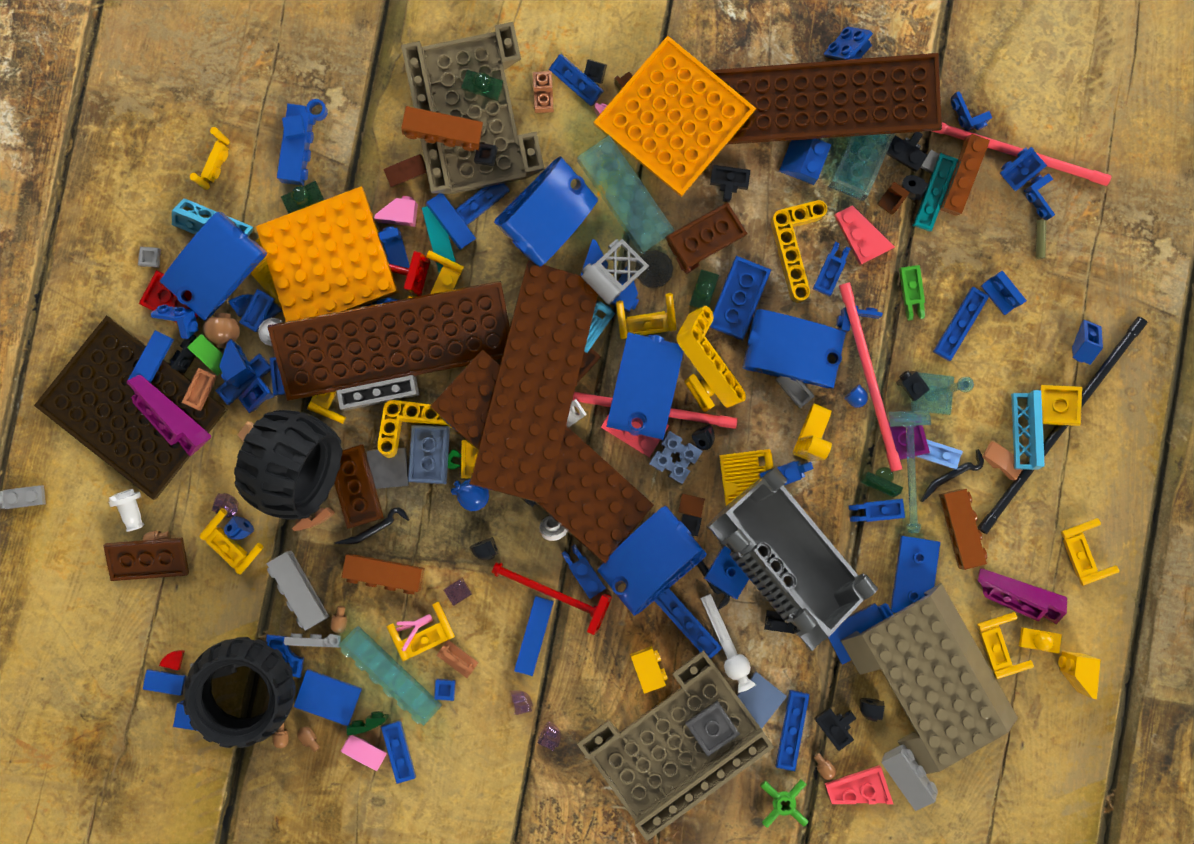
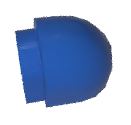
(857, 397)
(238, 528)

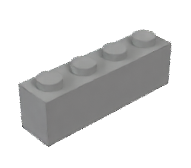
(377, 392)
(297, 589)

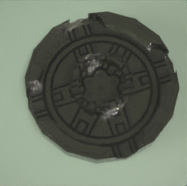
(659, 269)

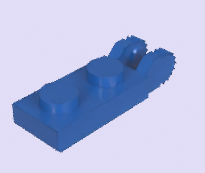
(831, 271)
(879, 510)
(584, 573)

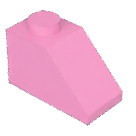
(399, 212)

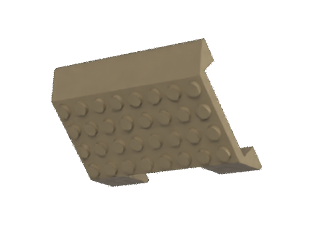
(435, 85)
(936, 680)
(657, 760)

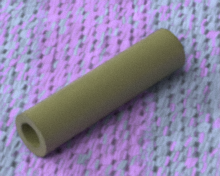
(1041, 239)

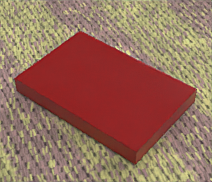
(157, 294)

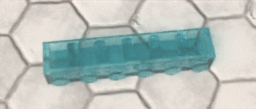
(390, 675)

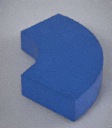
(241, 302)
(295, 661)

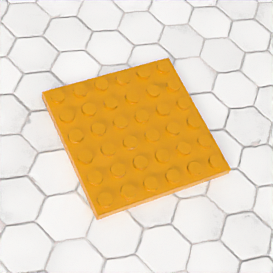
(674, 116)
(327, 257)

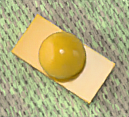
(700, 391)
(1040, 640)

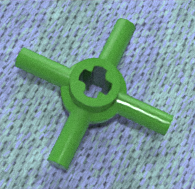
(783, 810)

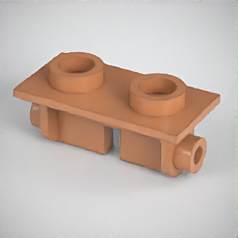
(457, 658)

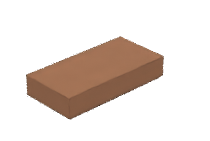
(199, 389)

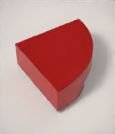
(173, 660)

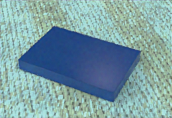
(858, 622)
(327, 697)

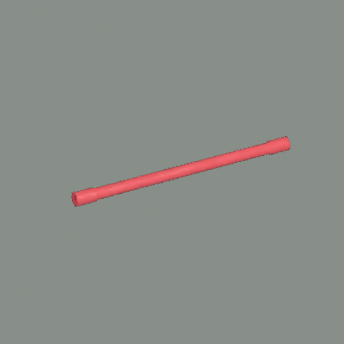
(1091, 175)
(721, 421)
(892, 454)

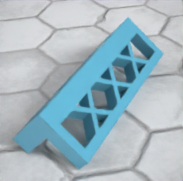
(193, 222)
(1034, 433)

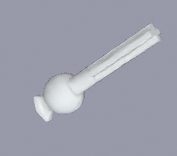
(736, 665)

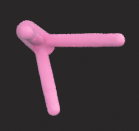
(416, 624)

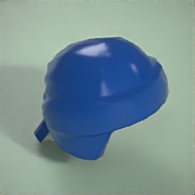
(469, 496)

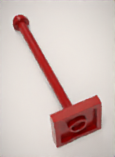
(415, 274)
(596, 612)

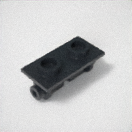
(182, 359)
(776, 623)

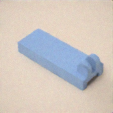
(942, 455)

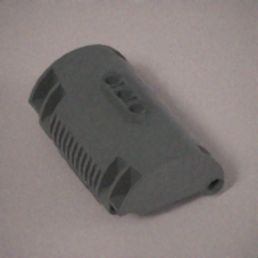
(818, 580)

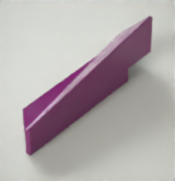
(167, 417)
(1023, 597)

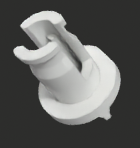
(128, 508)

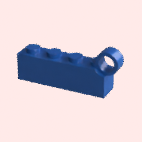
(295, 150)

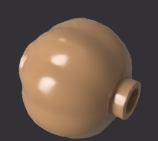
(221, 329)

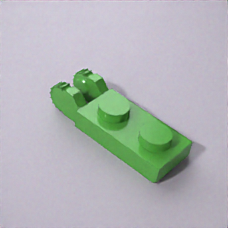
(912, 290)

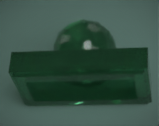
(482, 84)
(302, 197)
(704, 289)
(882, 481)

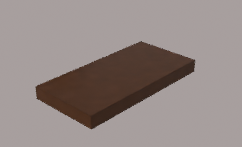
(706, 236)
(357, 488)
(146, 559)

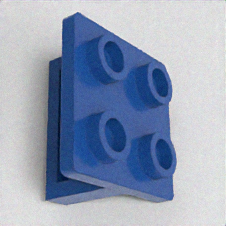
(850, 44)

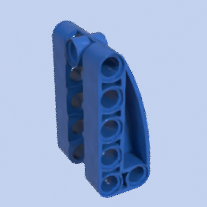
(547, 212)
(212, 265)
(793, 348)
(645, 385)
(651, 560)

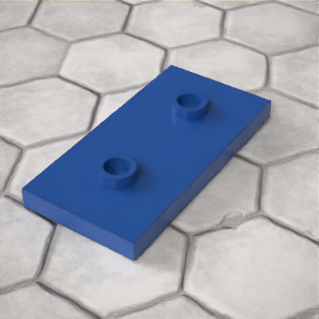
(739, 297)
(914, 571)

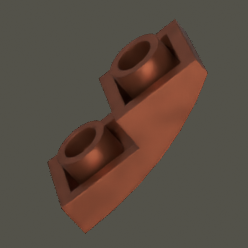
(405, 170)

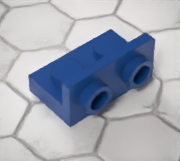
(1003, 292)

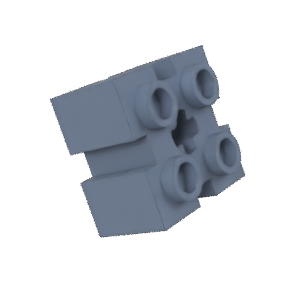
(687, 455)

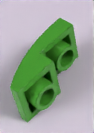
(206, 353)

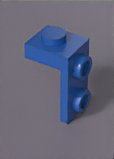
(965, 119)
(1034, 196)
(394, 246)
(185, 319)
(843, 320)

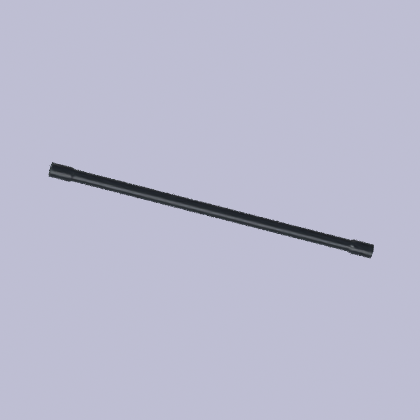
(1133, 331)

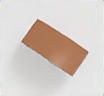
(543, 92)
(1001, 458)
(320, 516)

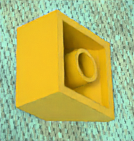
(1081, 672)

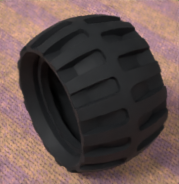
(288, 464)
(225, 728)

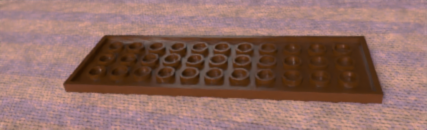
(838, 98)
(390, 340)
(535, 384)
(585, 490)

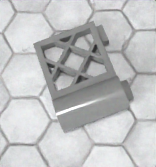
(602, 280)

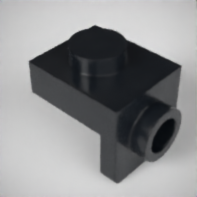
(913, 384)

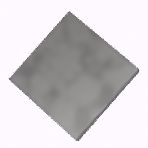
(388, 471)
(712, 728)

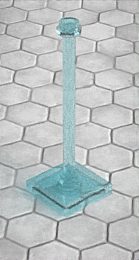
(939, 397)
(909, 420)

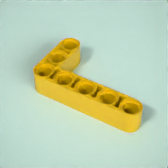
(792, 246)
(705, 358)
(402, 416)
(809, 443)

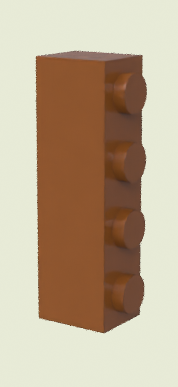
(442, 128)
(964, 174)
(963, 529)
(383, 573)

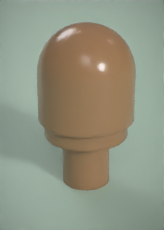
(156, 535)
(339, 621)
(280, 737)
(308, 738)
(824, 767)

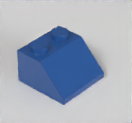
(805, 159)

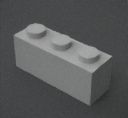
(910, 777)

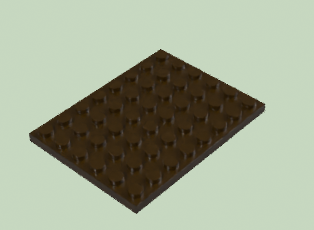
(97, 408)

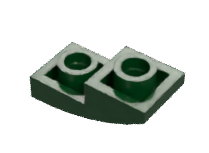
(372, 721)

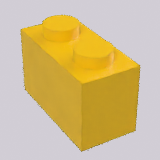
(648, 669)

